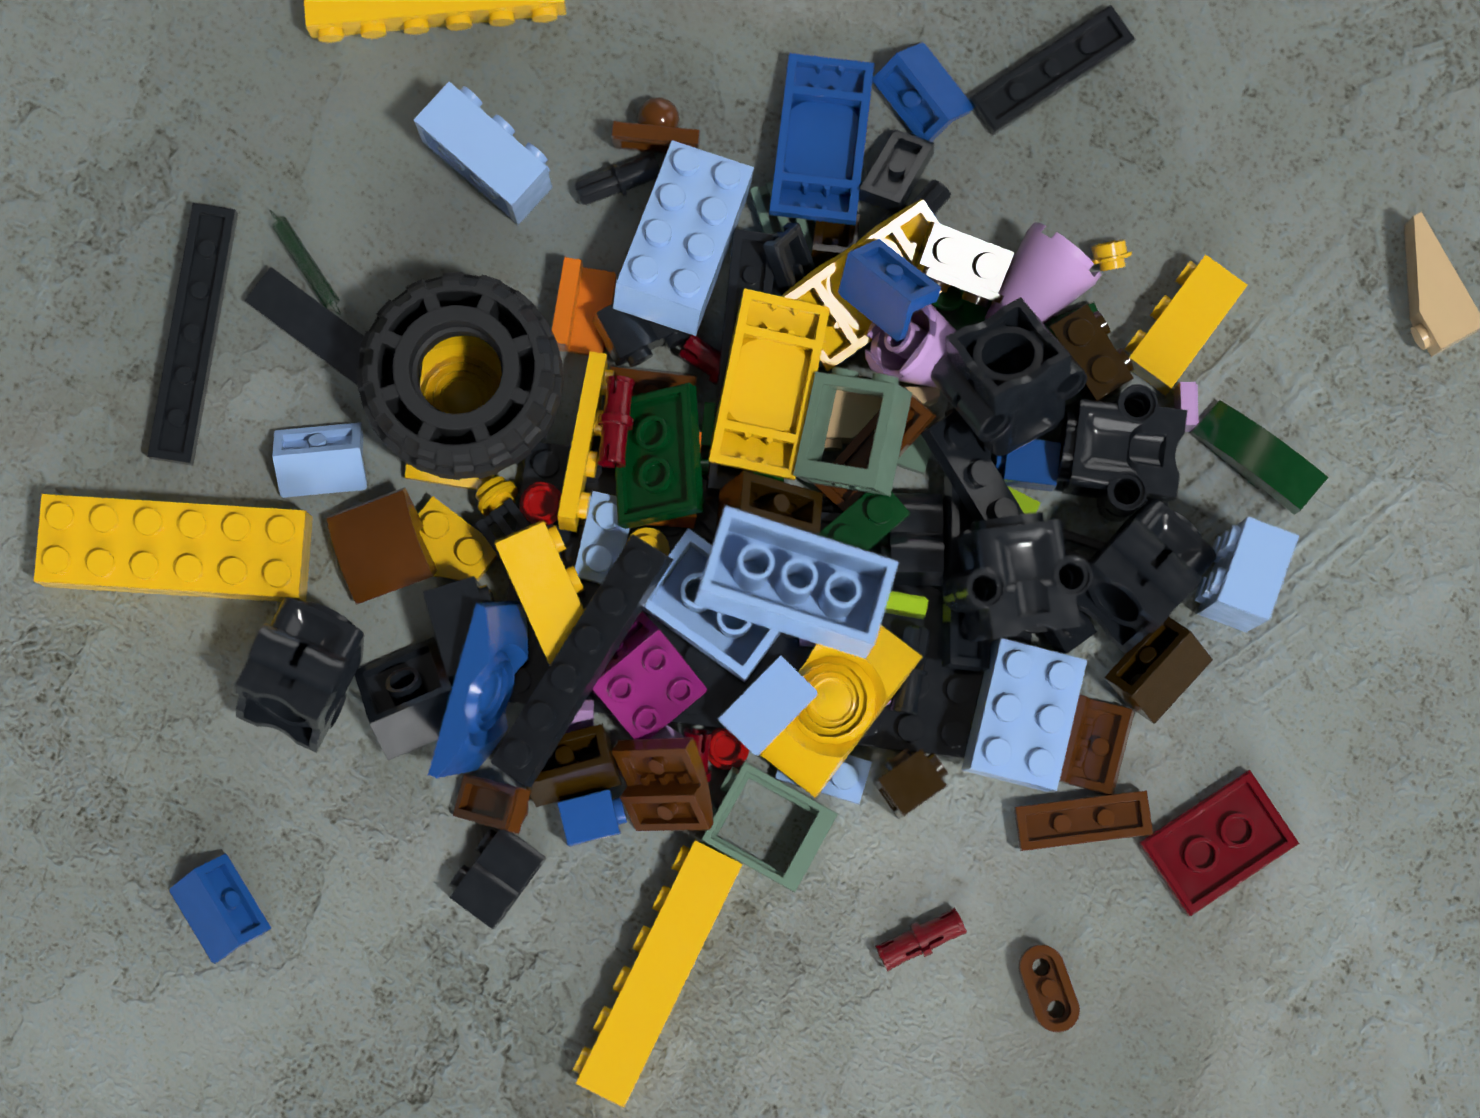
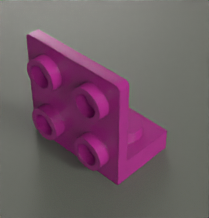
(647, 681)

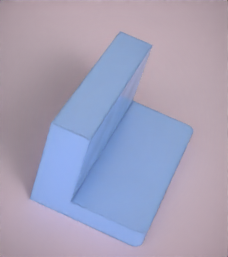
(319, 460)
(768, 706)

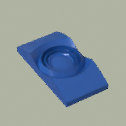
(822, 139)
(482, 688)

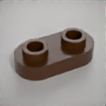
(1049, 987)

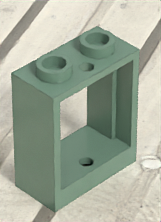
(887, 439)
(808, 848)

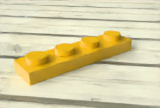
(582, 459)

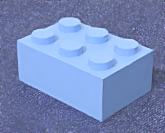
(484, 151)
(1246, 574)
(723, 638)
(1024, 715)

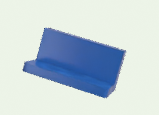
(922, 91)
(885, 287)
(219, 908)

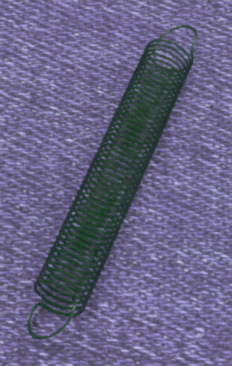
(293, 247)

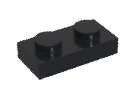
(896, 171)

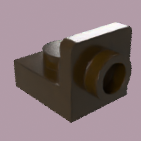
(832, 240)

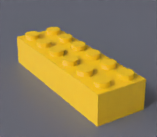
(173, 548)

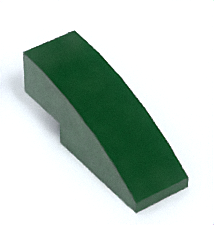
(1260, 456)

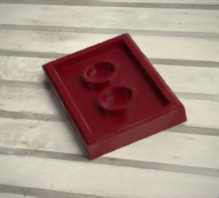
(1218, 843)

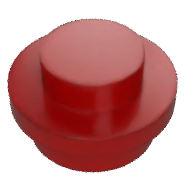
(540, 503)
(726, 750)

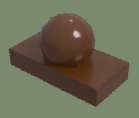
(655, 129)
(492, 803)

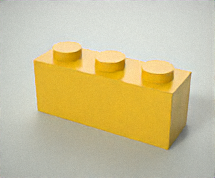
(1184, 323)
(543, 583)

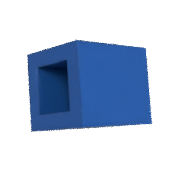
(1031, 466)
(591, 817)

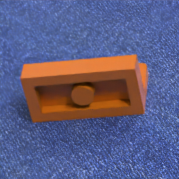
(579, 297)

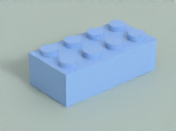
(683, 238)
(796, 582)

